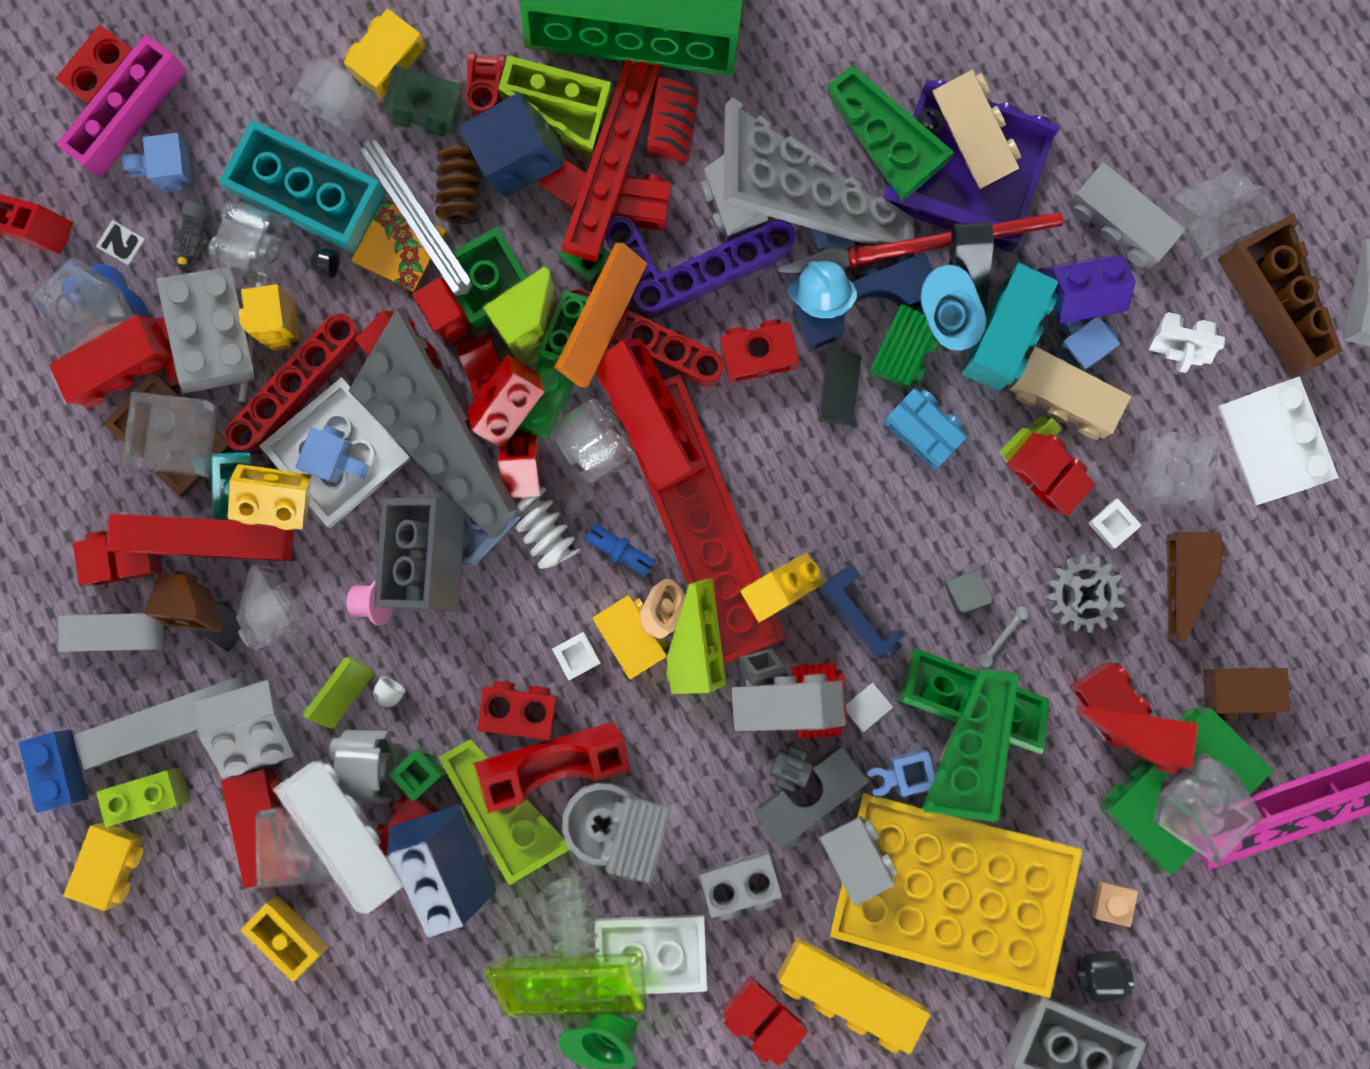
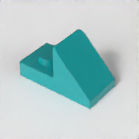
(221, 470)

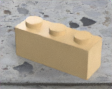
(977, 128)
(1070, 394)

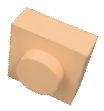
(1114, 904)

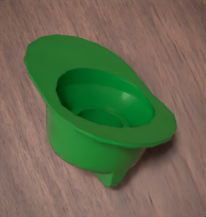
(602, 1044)

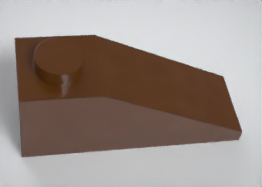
(1192, 570)

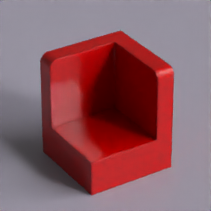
(564, 184)

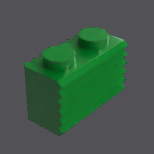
(904, 349)

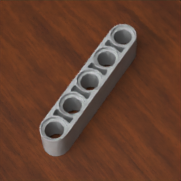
(146, 727)

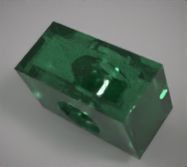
(410, 87)

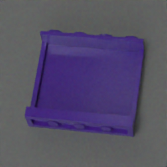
(952, 192)

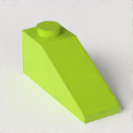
(696, 649)

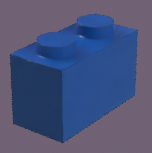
(53, 770)

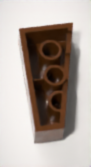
(1283, 296)

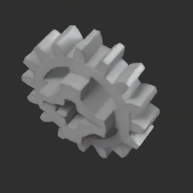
(1097, 604)

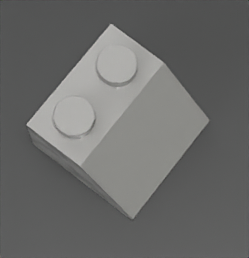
(728, 219)

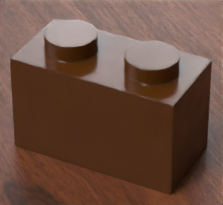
(1246, 691)

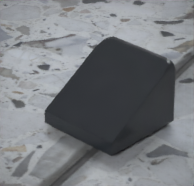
(229, 633)

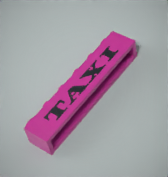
(1306, 807)

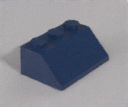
(441, 868)

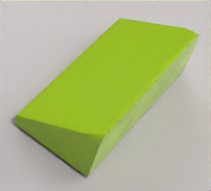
(339, 692)

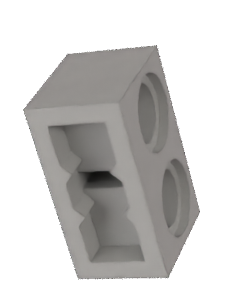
(737, 875)

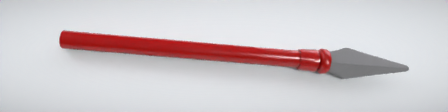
(869, 253)

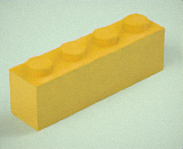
(853, 996)

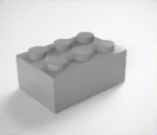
(205, 329)
(1067, 1037)

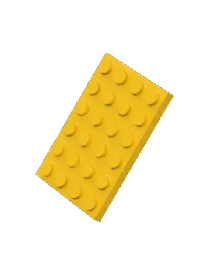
(965, 897)

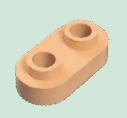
(662, 608)

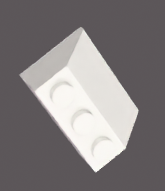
(1278, 441)

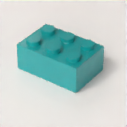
(1011, 328)

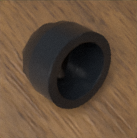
(936, 116)
(325, 262)

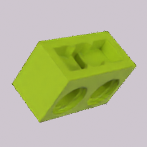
(143, 796)

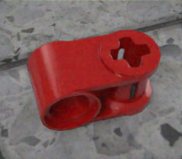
(483, 81)

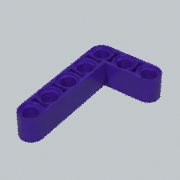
(694, 269)

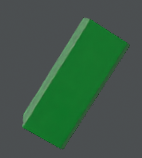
(942, 690)

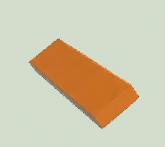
(601, 315)

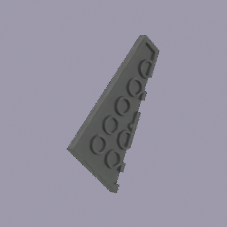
(428, 422)

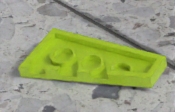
(516, 835)

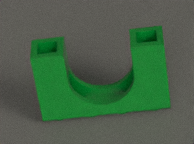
(1135, 801)

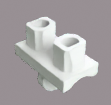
(1185, 344)

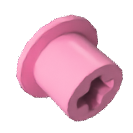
(361, 604)

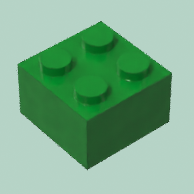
(492, 271)

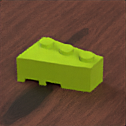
(567, 100)

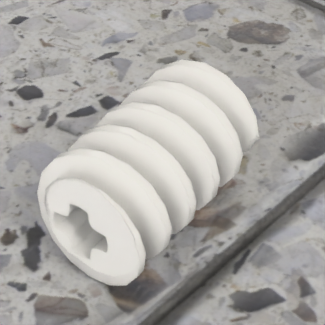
(543, 531)

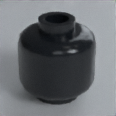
(1105, 976)

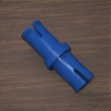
(619, 550)

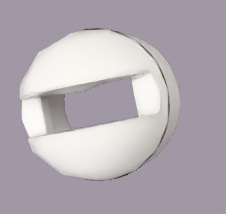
(388, 692)

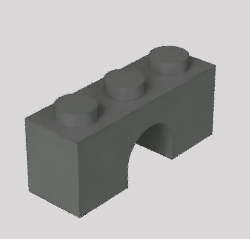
(839, 782)

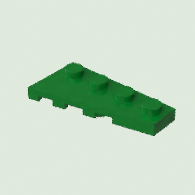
(891, 136)
(976, 756)

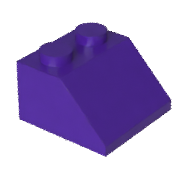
(1091, 287)

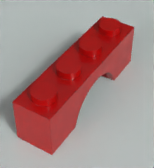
(587, 753)

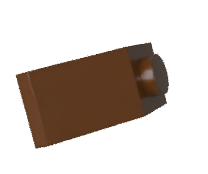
(183, 603)

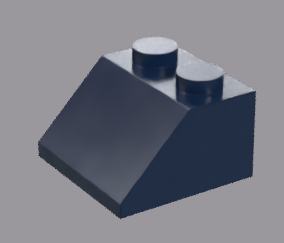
(513, 144)

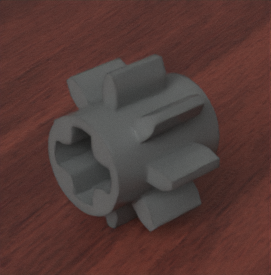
(791, 768)

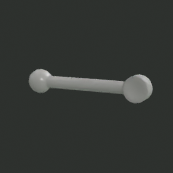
(986, 660)

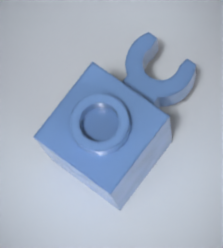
(165, 162)
(1087, 343)
(327, 455)
(908, 772)

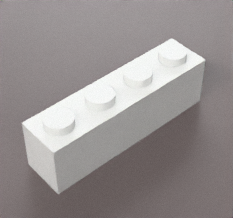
(339, 836)

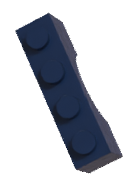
(897, 283)

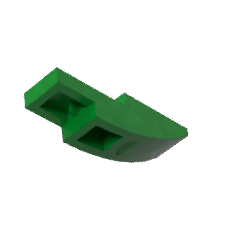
(556, 386)

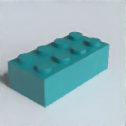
(303, 186)

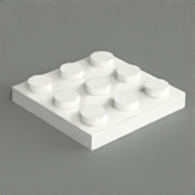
(370, 443)

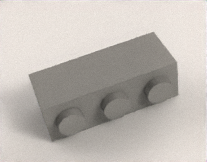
(1126, 217)
(788, 704)

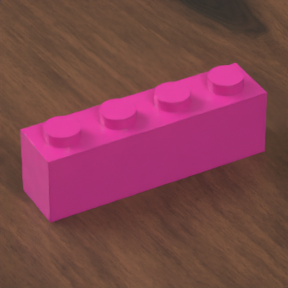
(122, 106)

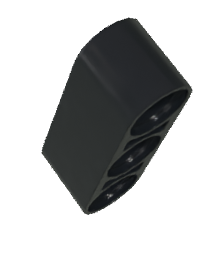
(972, 251)

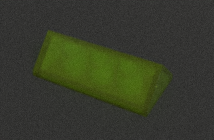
(569, 984)

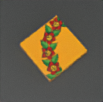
(393, 249)

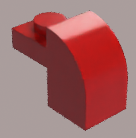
(479, 361)

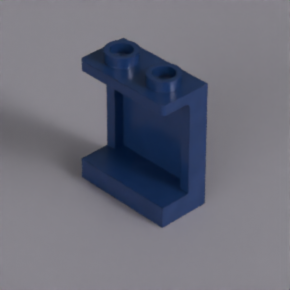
(853, 619)

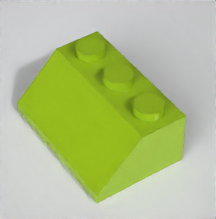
(525, 314)

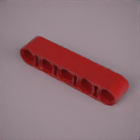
(664, 339)
(277, 387)
(197, 538)

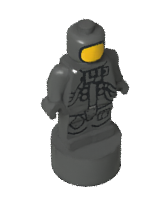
(188, 240)

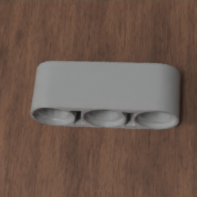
(109, 633)

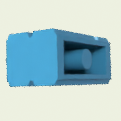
(926, 428)

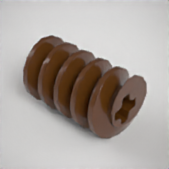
(455, 185)

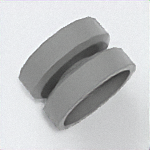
(581, 815)

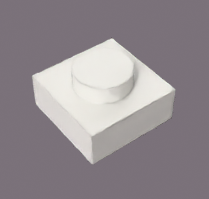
(1114, 524)
(576, 656)

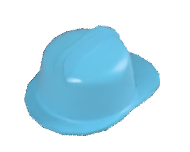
(823, 290)
(953, 308)

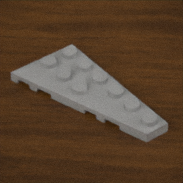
(800, 186)

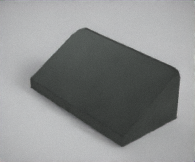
(839, 387)

